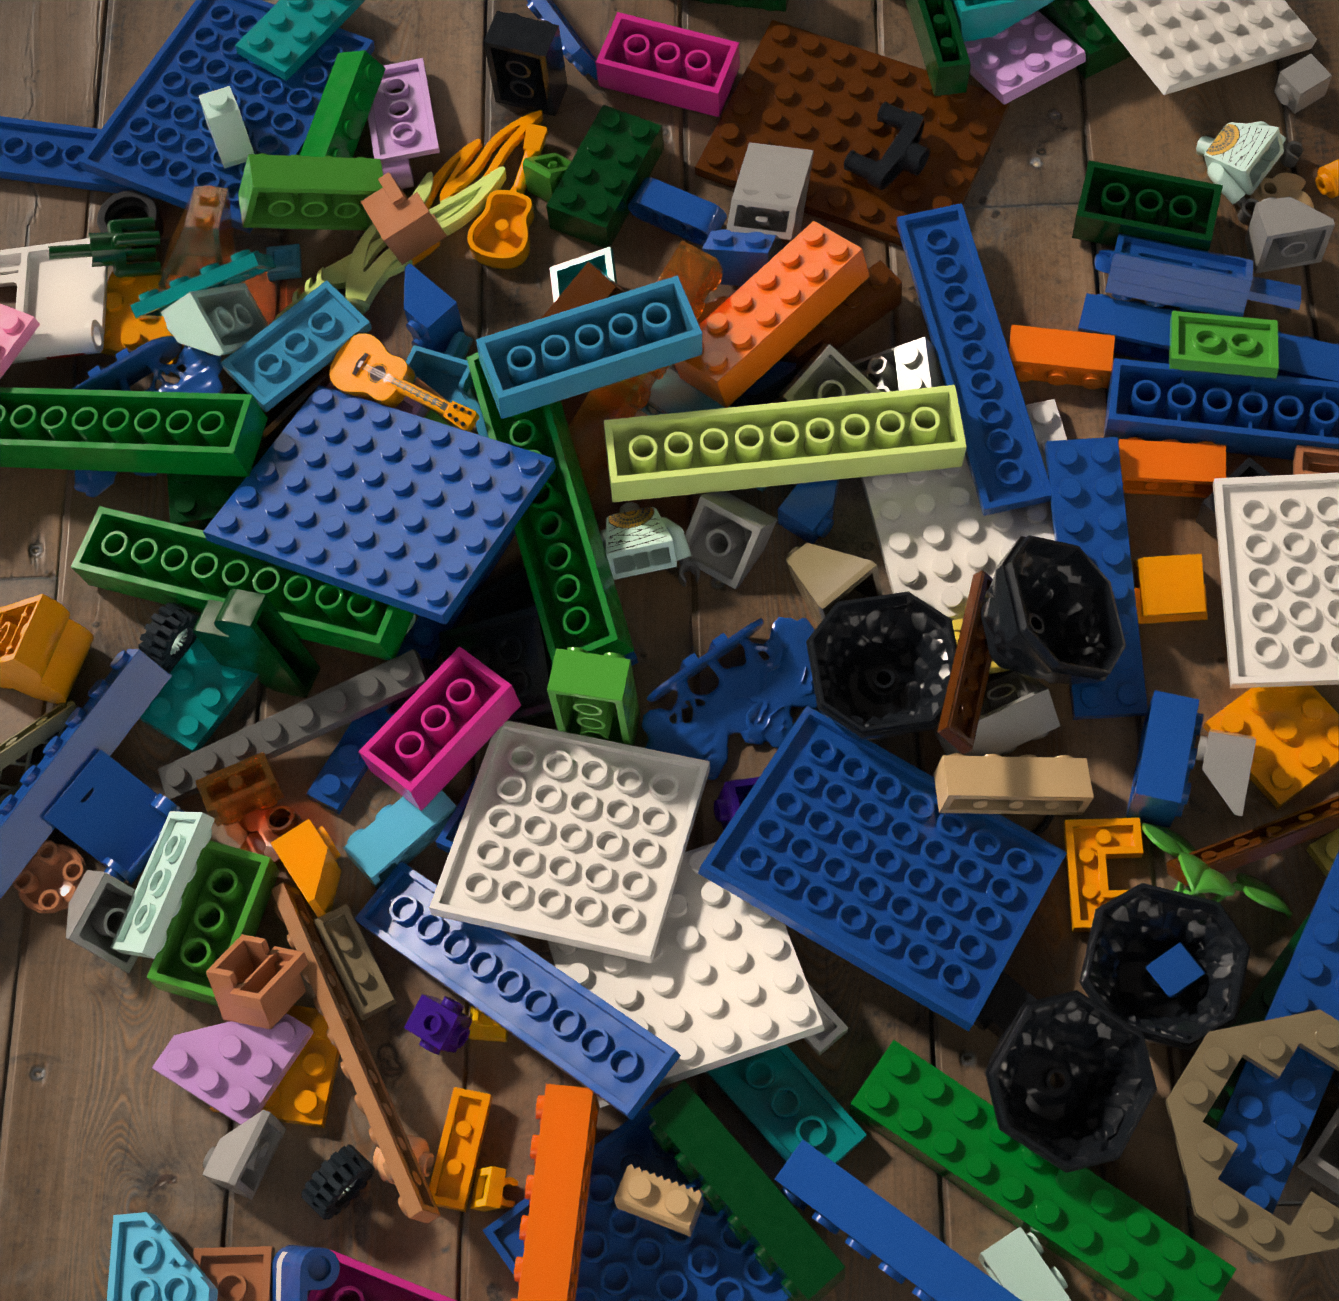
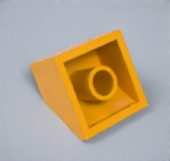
(311, 863)

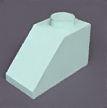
(226, 126)

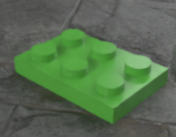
(1224, 344)

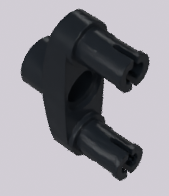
(903, 153)

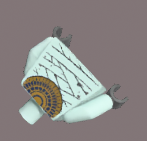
(1242, 159)
(645, 542)

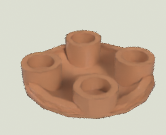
(50, 878)

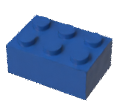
(1165, 759)

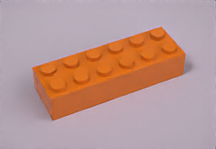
(773, 312)
(557, 1194)

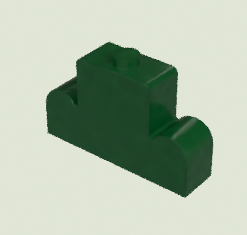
(255, 638)

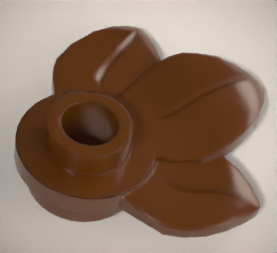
(266, 827)

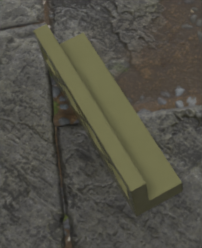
(29, 738)

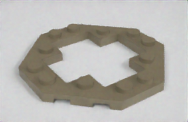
(1207, 1151)

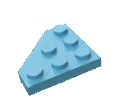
(152, 1264)

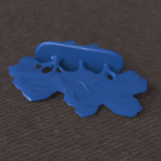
(134, 365)
(747, 701)

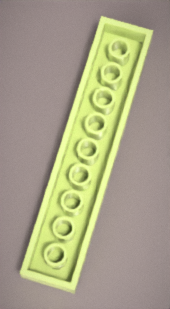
(784, 443)

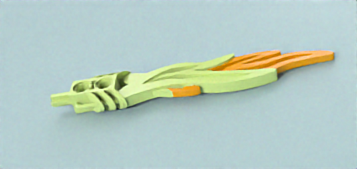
(455, 210)

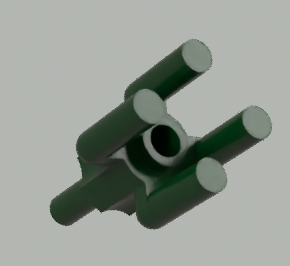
(115, 248)

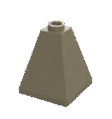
(831, 577)

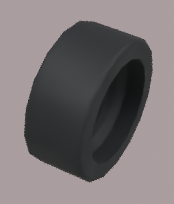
(128, 202)

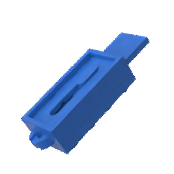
(1188, 278)

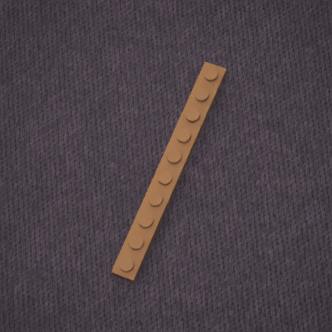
(357, 1063)

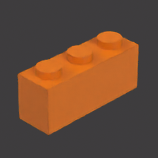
(1061, 356)
(1170, 467)

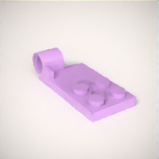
(406, 135)

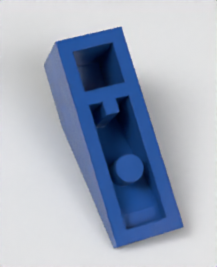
(809, 510)

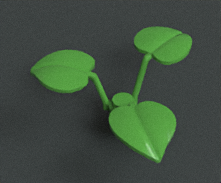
(1207, 880)

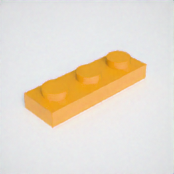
(460, 1148)

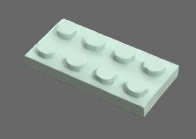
(163, 883)

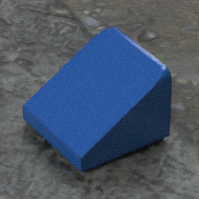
(1175, 970)

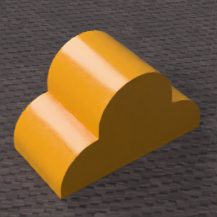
(41, 648)

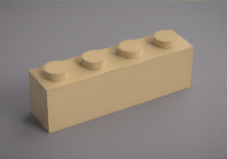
(1013, 784)

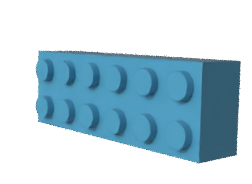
(589, 346)

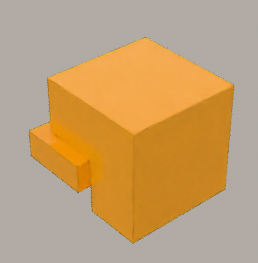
(1170, 589)

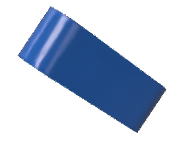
(676, 210)

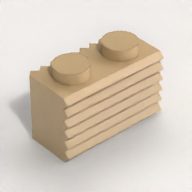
(659, 1200)

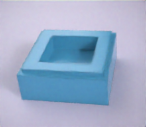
(287, 262)

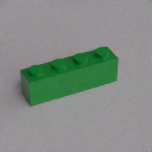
(344, 106)

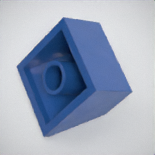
(741, 253)
(429, 312)

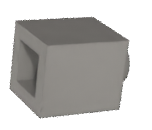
(1302, 83)

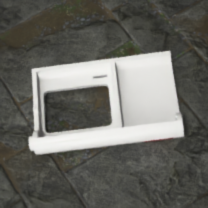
(62, 296)

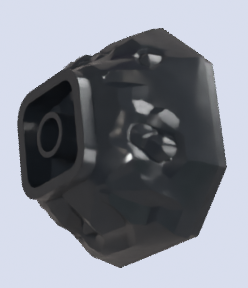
(1052, 614)
(886, 641)
(1142, 927)
(1098, 1086)

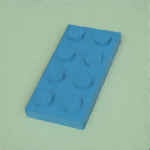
(295, 345)

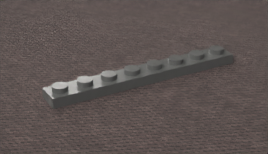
(298, 723)

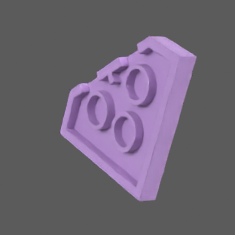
(233, 1063)

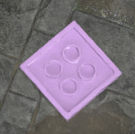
(1022, 57)

